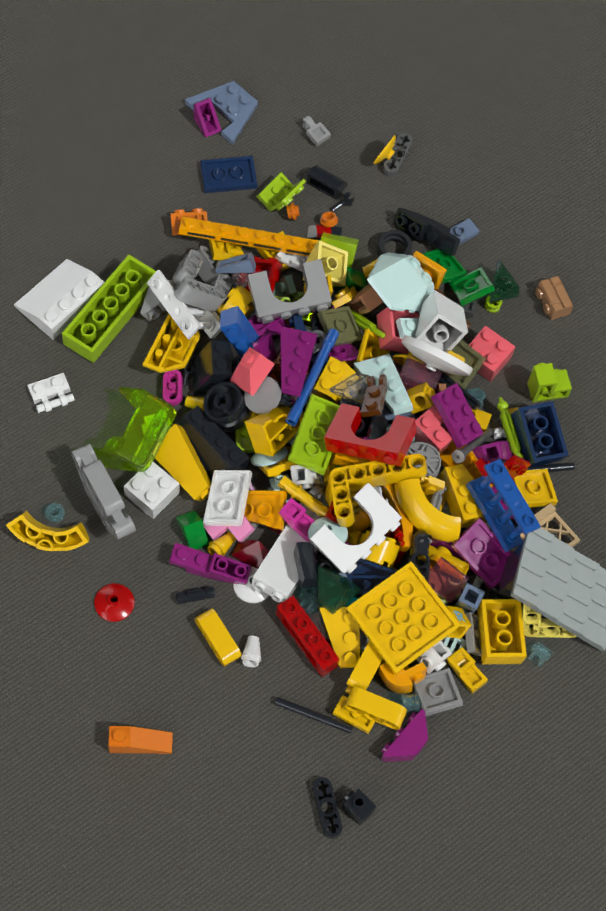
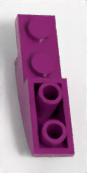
(210, 566)

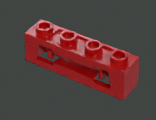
(307, 636)

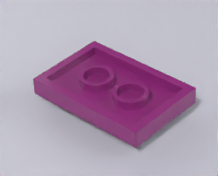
(457, 415)
(482, 552)

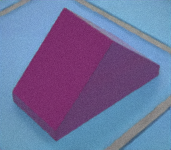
(206, 117)

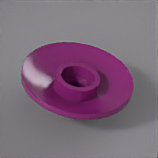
(344, 352)

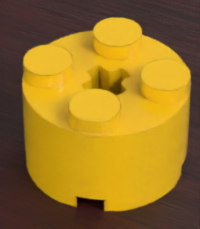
(238, 297)
(384, 553)

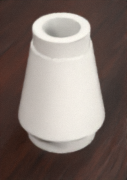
(251, 654)

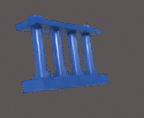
(493, 511)

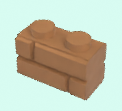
(554, 298)

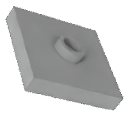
(438, 692)

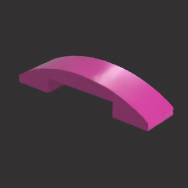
(297, 519)

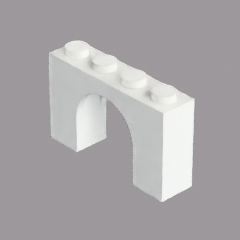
(382, 518)

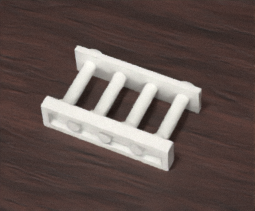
(186, 316)

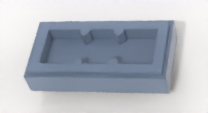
(465, 230)

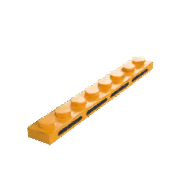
(246, 236)

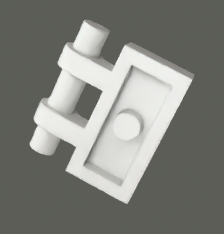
(48, 389)

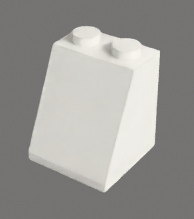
(441, 322)

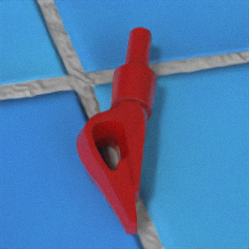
(398, 535)

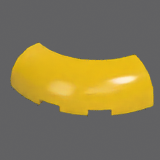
(424, 514)
(47, 537)

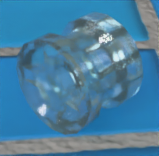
(410, 702)

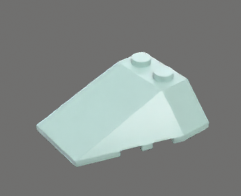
(401, 282)

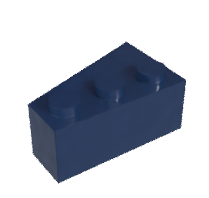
(369, 575)

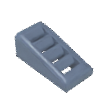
(238, 264)

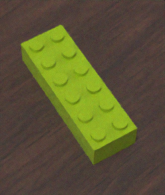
(109, 309)

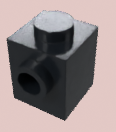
(358, 806)

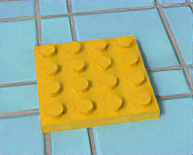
(403, 617)

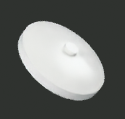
(435, 357)

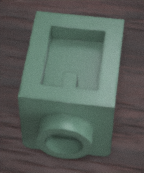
(284, 287)

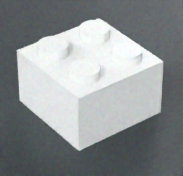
(151, 490)

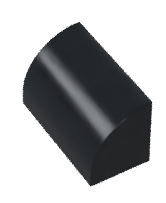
(325, 182)
(306, 564)

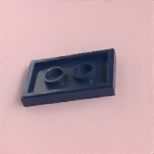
(228, 174)

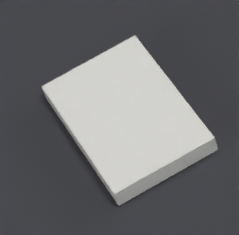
(227, 498)

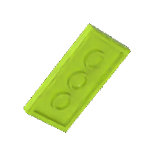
(309, 444)

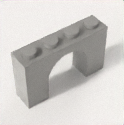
(269, 307)

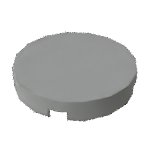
(265, 398)

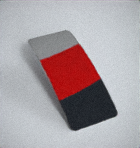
(318, 230)

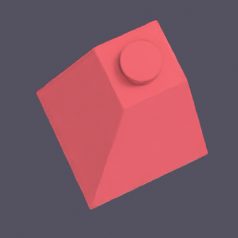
(251, 371)

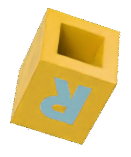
(462, 619)

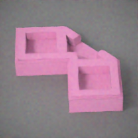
(239, 532)

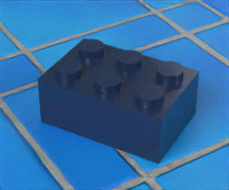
(540, 434)

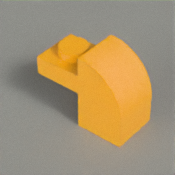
(403, 679)

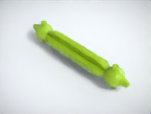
(509, 428)

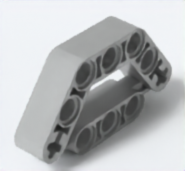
(195, 293)
(102, 492)

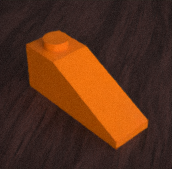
(139, 740)

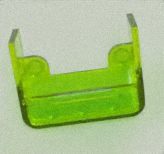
(143, 434)

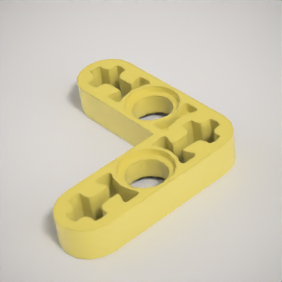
(540, 626)

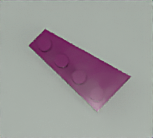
(296, 355)

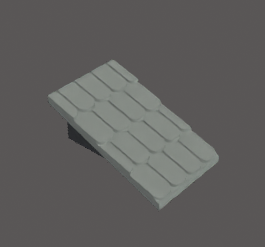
(558, 585)

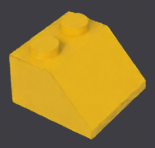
(333, 373)

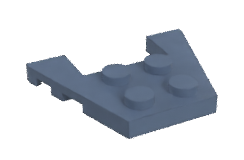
(232, 103)

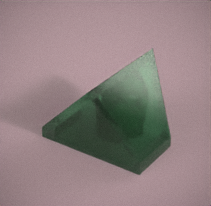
(504, 284)
(334, 590)

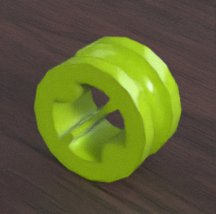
(491, 307)

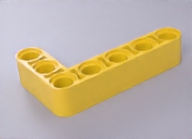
(368, 471)

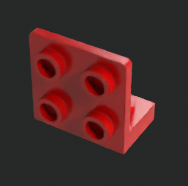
(515, 466)

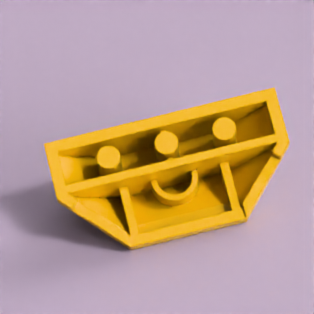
(171, 348)

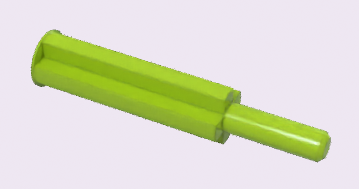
(366, 324)

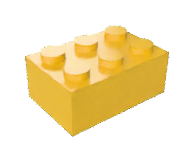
(501, 631)

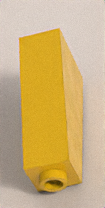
(183, 463)

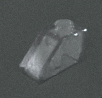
(352, 388)

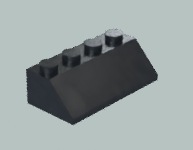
(212, 444)

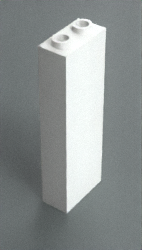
(278, 571)

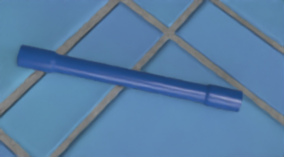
(297, 408)

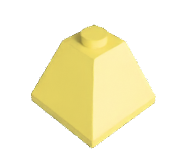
(333, 261)

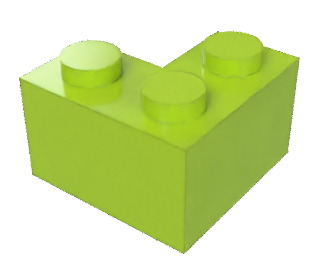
(548, 383)

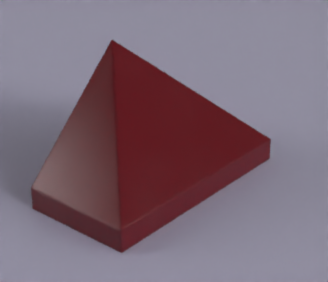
(250, 553)

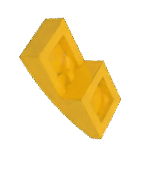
(466, 670)

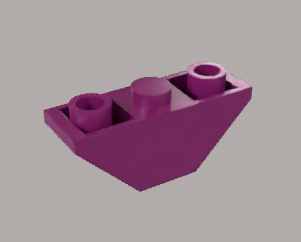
(494, 451)
(408, 740)

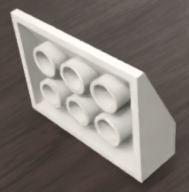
(59, 297)

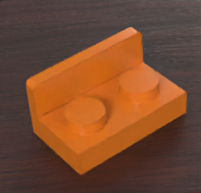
(176, 218)

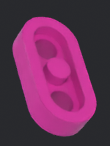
(172, 388)

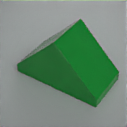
(353, 279)
(193, 530)

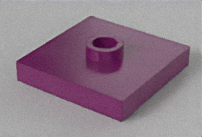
(266, 347)

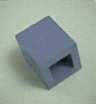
(470, 598)

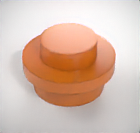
(293, 211)
(329, 219)

